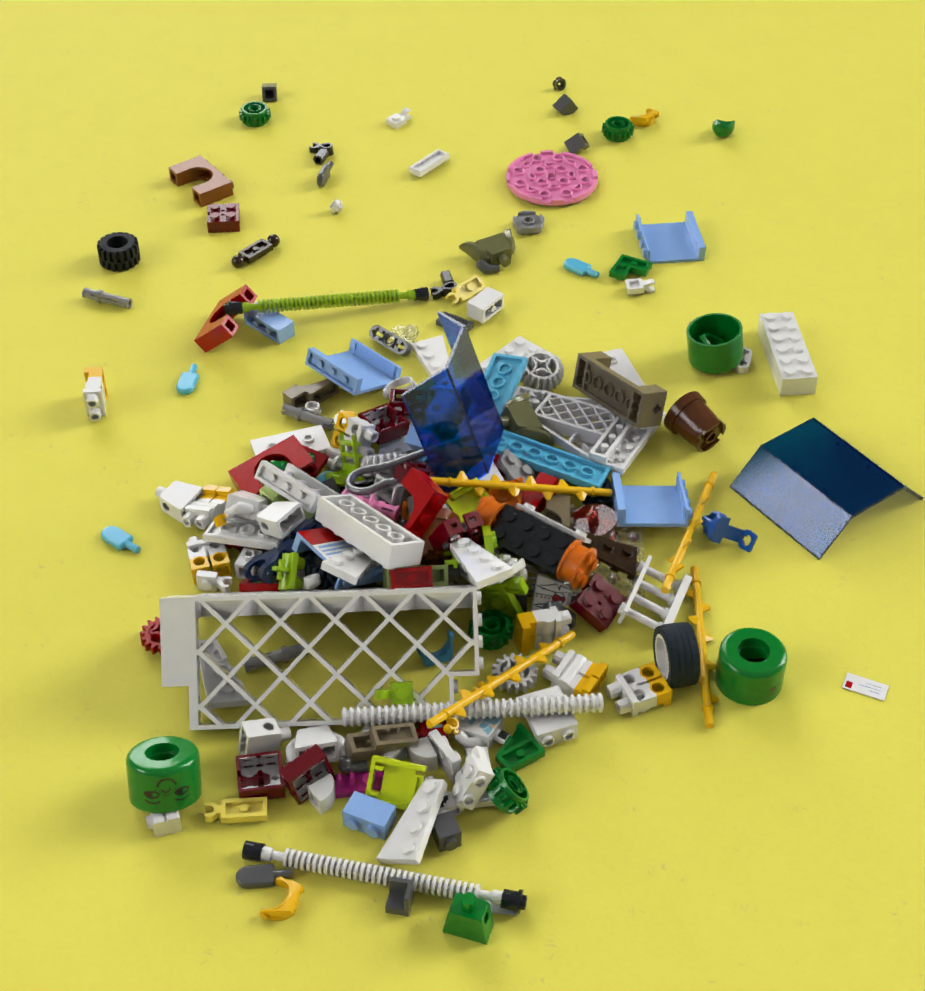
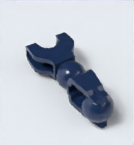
(271, 558)

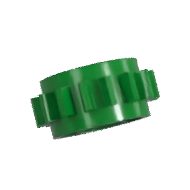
(255, 114)
(617, 129)
(495, 629)
(508, 791)

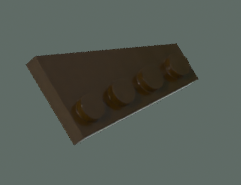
(613, 553)

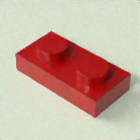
(411, 577)

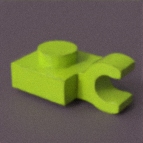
(399, 693)

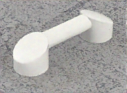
(310, 581)

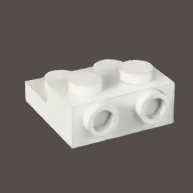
(472, 779)

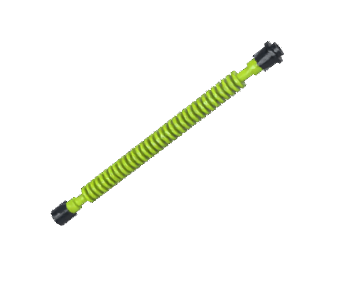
(329, 301)

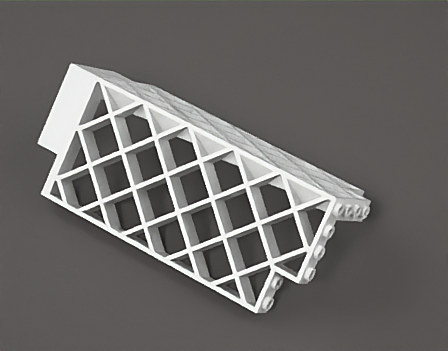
(181, 640)

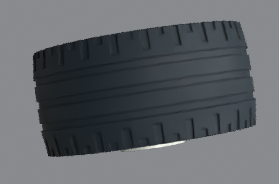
(677, 654)

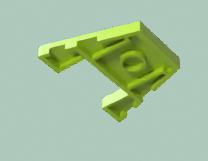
(502, 597)

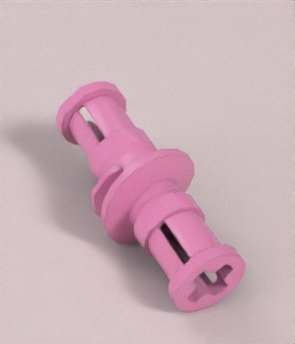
(388, 510)

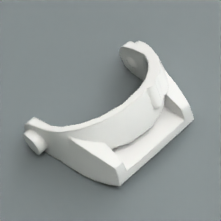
(396, 383)

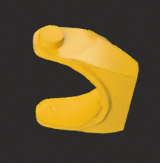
(642, 120)
(288, 906)

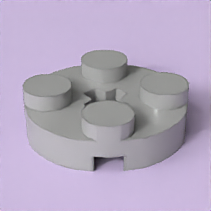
(528, 223)

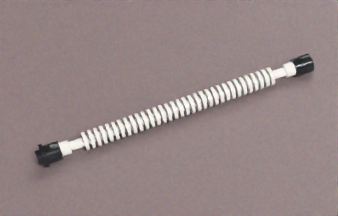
(351, 869)

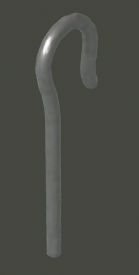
(376, 468)

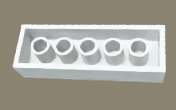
(787, 354)
(369, 531)

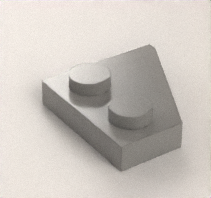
(513, 466)

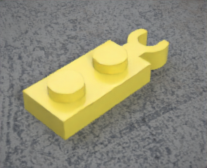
(466, 290)
(238, 810)

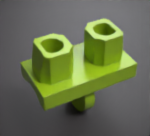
(287, 571)

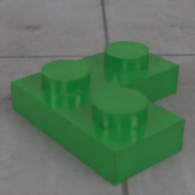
(628, 264)

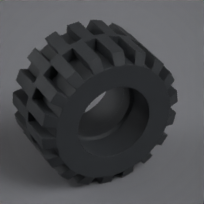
(118, 251)

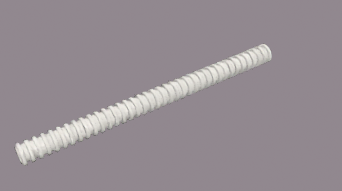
(475, 709)

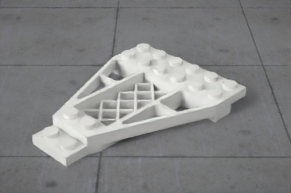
(614, 444)

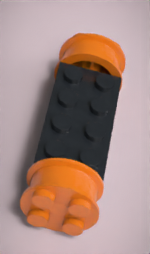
(538, 543)

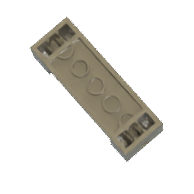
(635, 404)

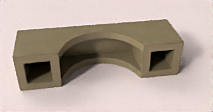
(560, 509)

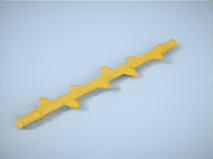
(514, 488)
(686, 540)
(702, 639)
(494, 681)

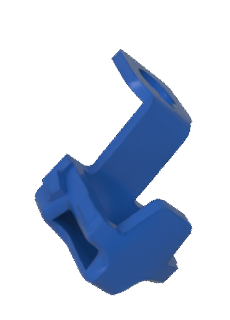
(717, 527)

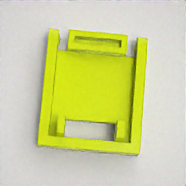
(464, 500)
(398, 783)

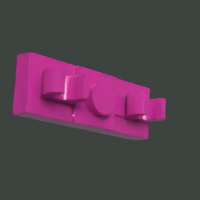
(348, 783)

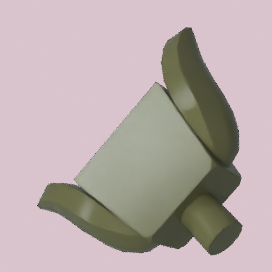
(492, 249)
(521, 419)

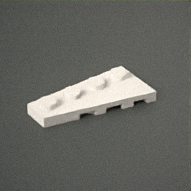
(431, 354)
(479, 563)
(211, 679)
(413, 830)

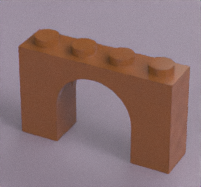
(198, 168)

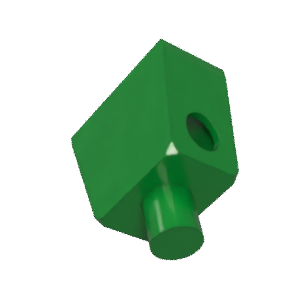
(469, 918)

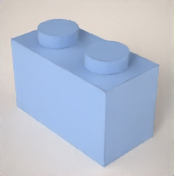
(369, 815)

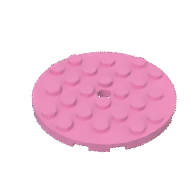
(551, 178)

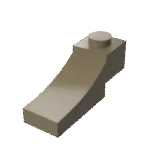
(319, 392)
(379, 740)

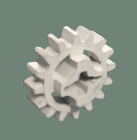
(526, 681)

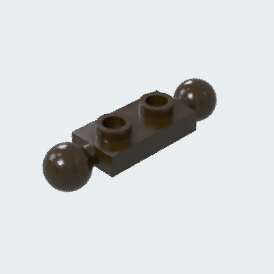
(255, 251)

